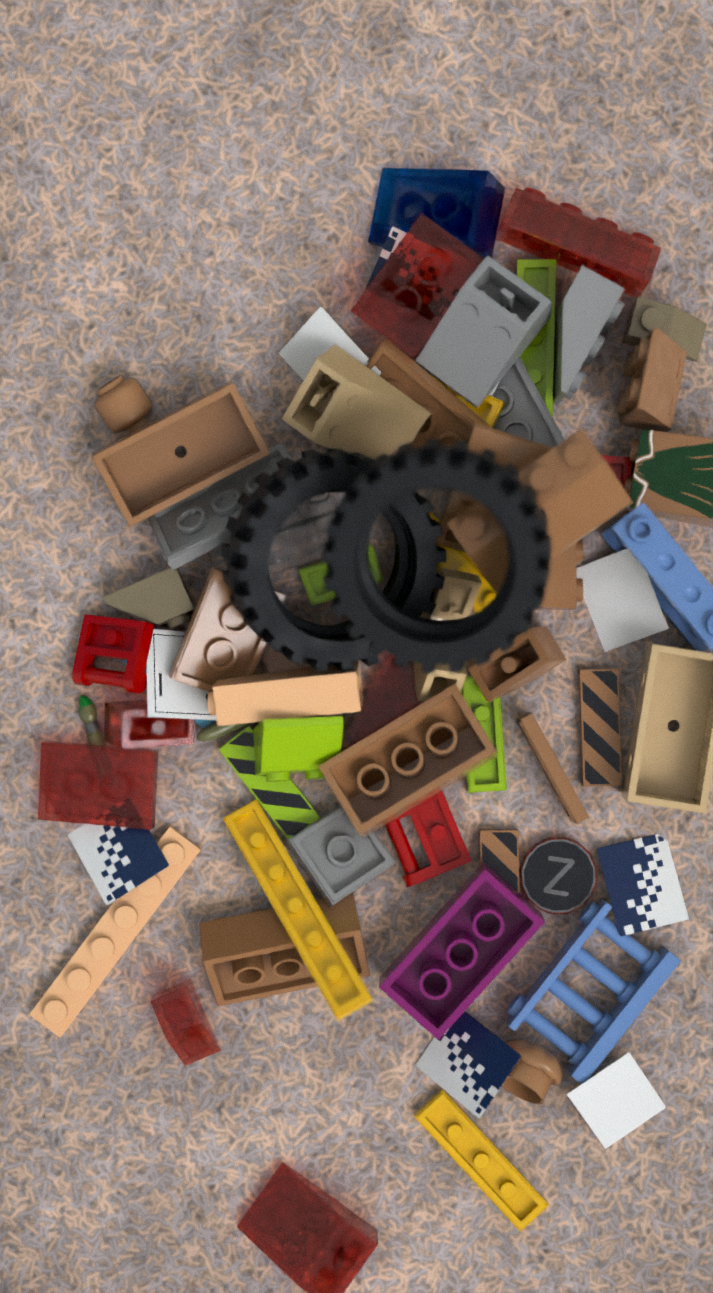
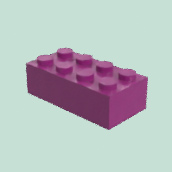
(461, 950)

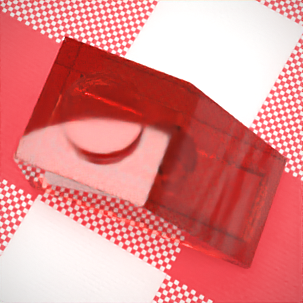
(131, 728)
(185, 1022)

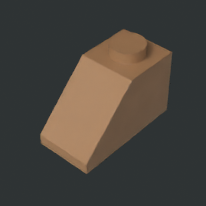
(524, 662)

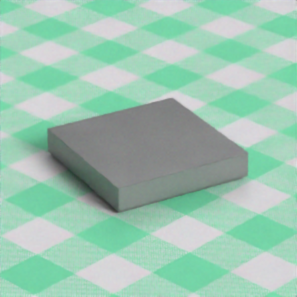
(338, 856)

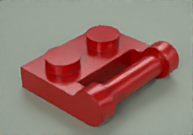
(115, 640)
(438, 836)

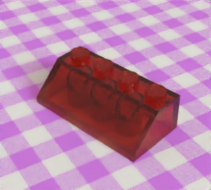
(577, 240)

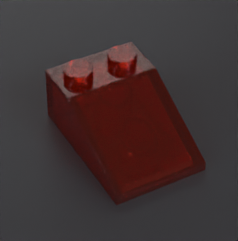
(416, 286)

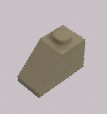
(673, 321)
(157, 599)

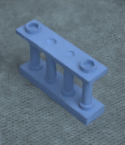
(677, 582)
(607, 1027)

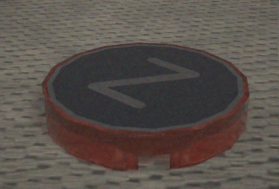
(558, 875)

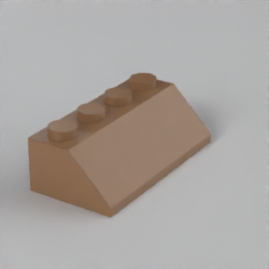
(571, 487)
(408, 761)
(256, 959)

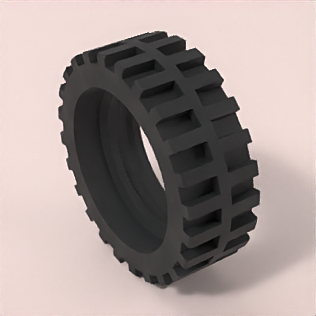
(257, 526)
(418, 637)

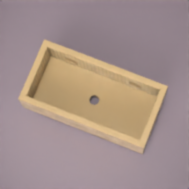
(664, 764)

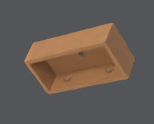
(150, 476)

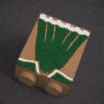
(673, 476)

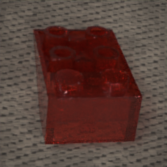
(308, 1233)

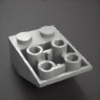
(585, 310)
(484, 331)

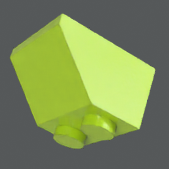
(296, 746)

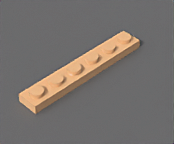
(112, 937)

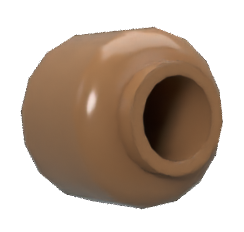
(123, 404)

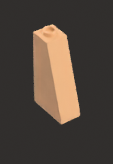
(286, 695)

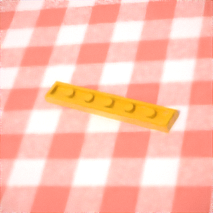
(297, 910)

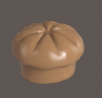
(533, 1072)

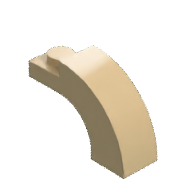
(452, 602)

